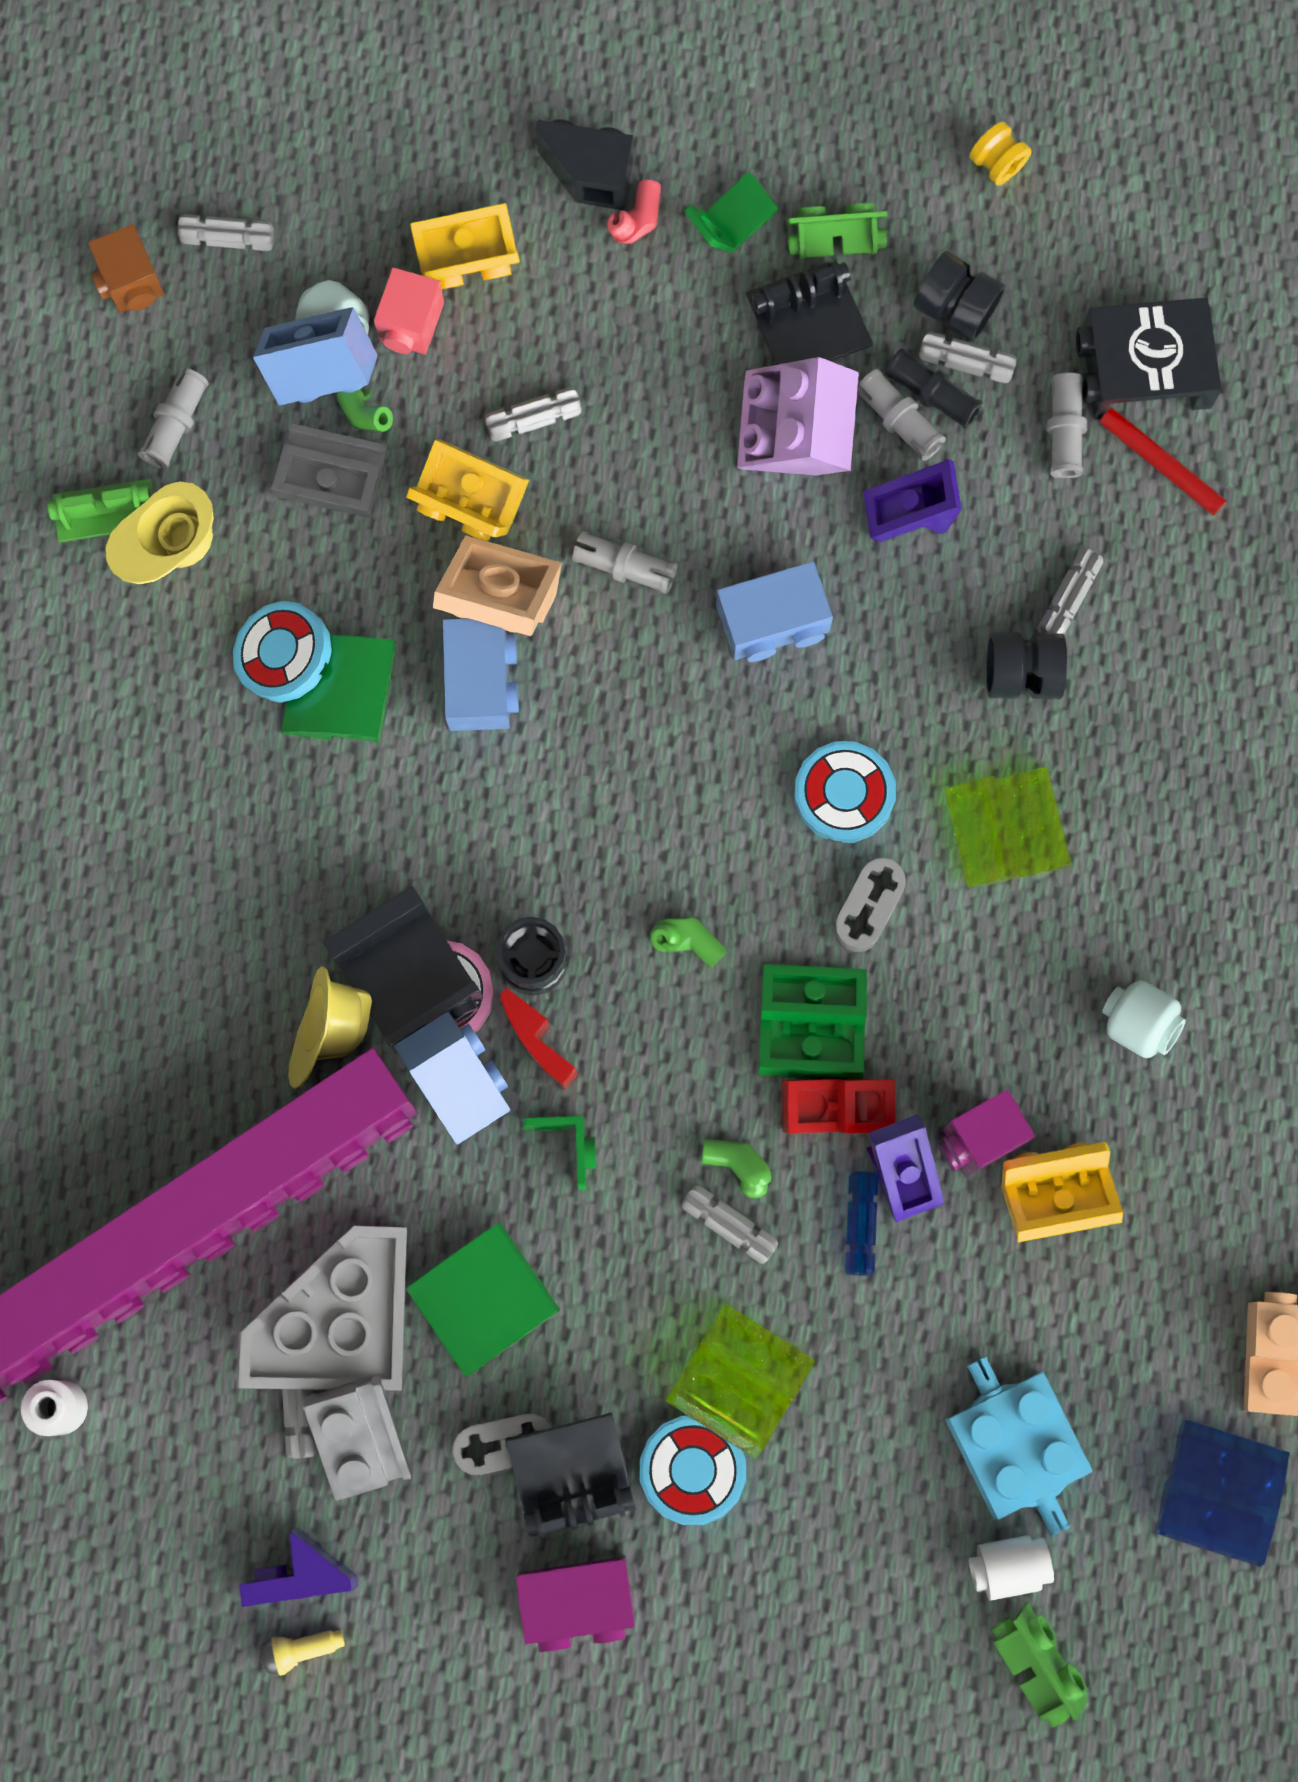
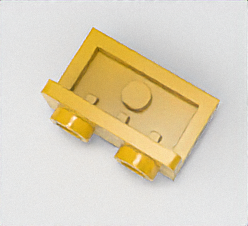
(466, 245)
(468, 491)
(1060, 1191)

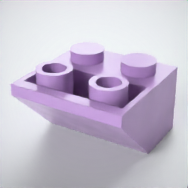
(798, 418)

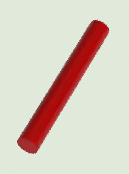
(1162, 461)

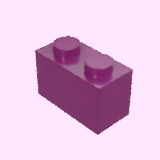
(984, 1134)
(576, 1603)

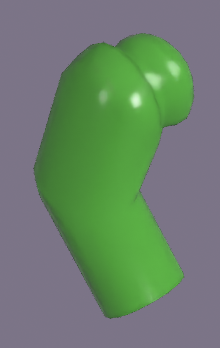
(363, 415)
(686, 935)
(743, 1160)

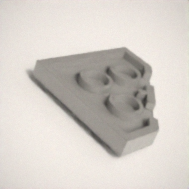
(334, 1321)

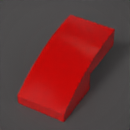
(529, 1028)
(837, 1105)

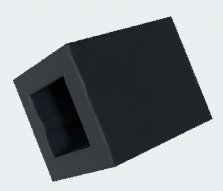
(588, 161)

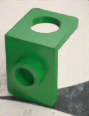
(734, 215)
(584, 1145)

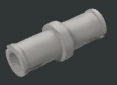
(900, 415)
(173, 418)
(1066, 425)
(624, 562)

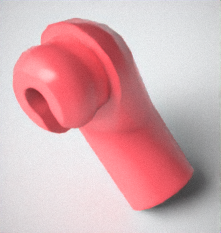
(642, 219)

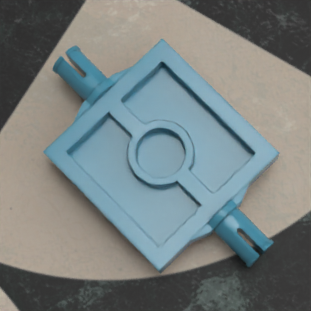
(1018, 1445)

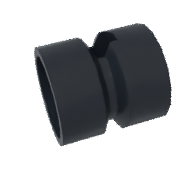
(958, 295)
(1026, 665)
(532, 956)

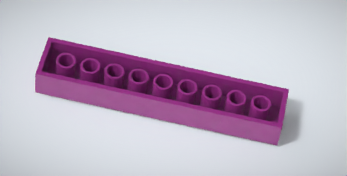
(198, 1216)

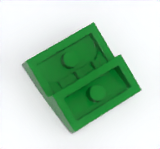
(350, 694)
(812, 1022)
(483, 1299)

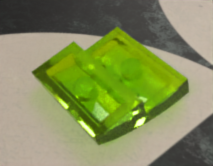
(1008, 827)
(740, 1381)

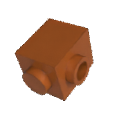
(124, 270)

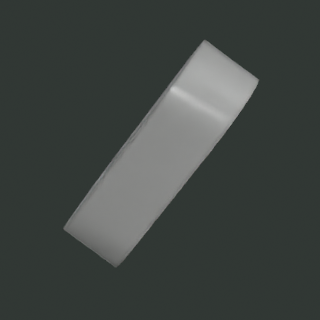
(880, 911)
(490, 1432)

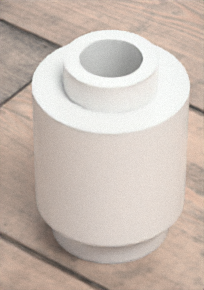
(70, 1410)
(1011, 1567)

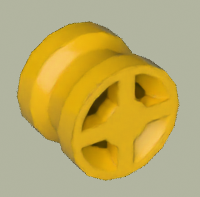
(1000, 153)

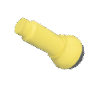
(282, 1653)

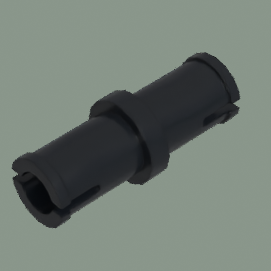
(933, 388)

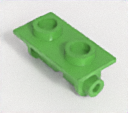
(855, 227)
(96, 509)
(1032, 1645)

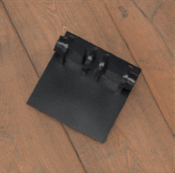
(810, 315)
(570, 1475)

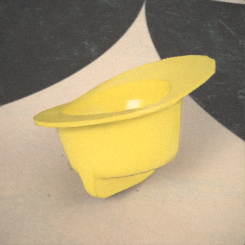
(162, 534)
(330, 1027)

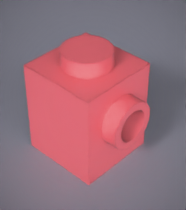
(408, 312)

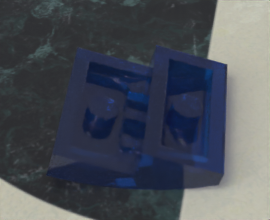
(1223, 1493)

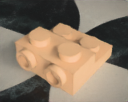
(498, 586)
(1272, 1355)

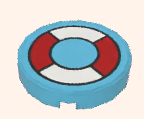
(281, 651)
(844, 791)
(691, 1472)

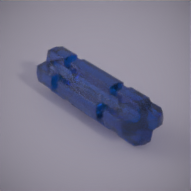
(861, 1223)

